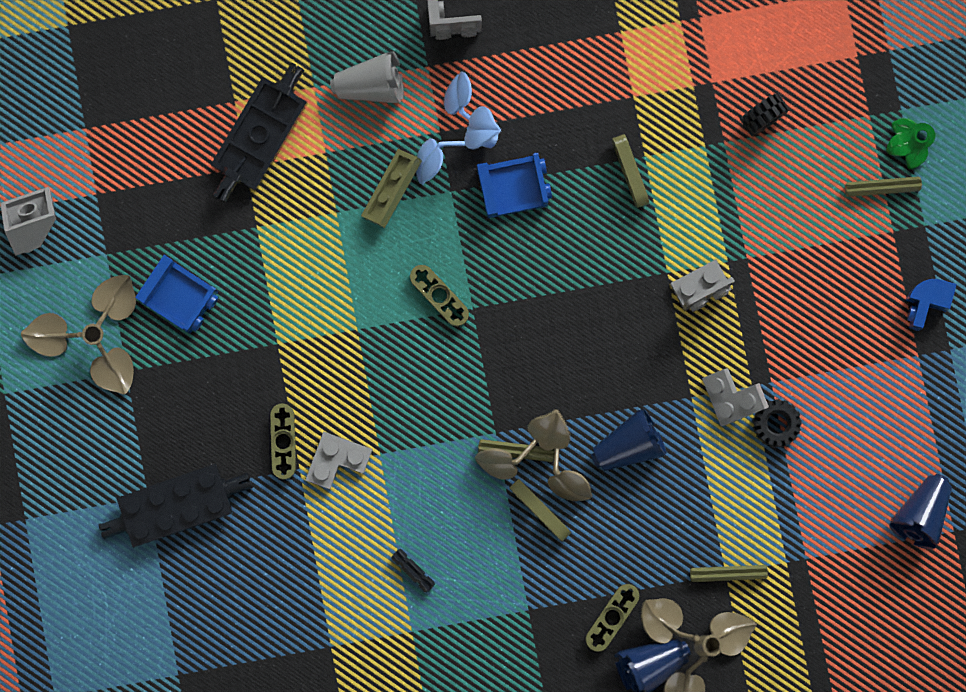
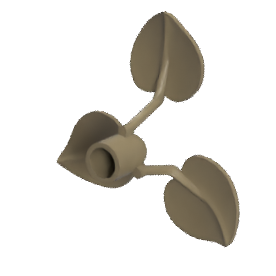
(111, 370)
(551, 434)
(728, 631)

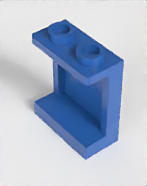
(514, 186)
(177, 295)

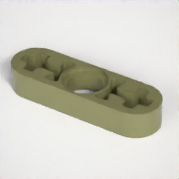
(630, 171)
(457, 305)
(292, 448)
(540, 510)
(629, 605)

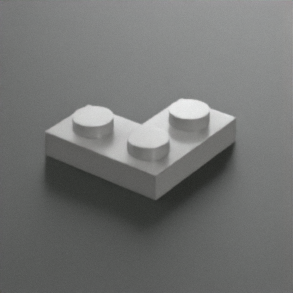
(729, 403)
(334, 452)

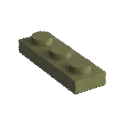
(391, 188)

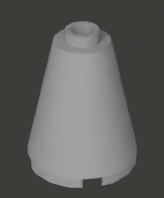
(371, 80)

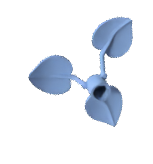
(480, 132)

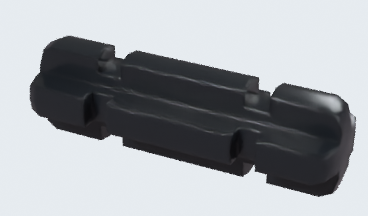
(413, 570)

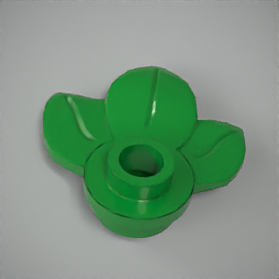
(907, 143)

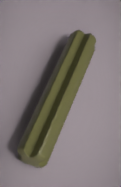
(883, 186)
(515, 450)
(728, 573)

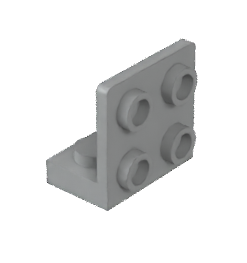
(445, 27)
(701, 285)

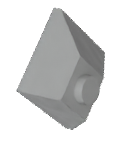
(28, 220)

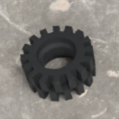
(764, 114)
(793, 424)

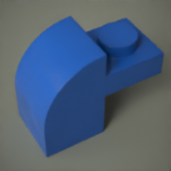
(929, 294)

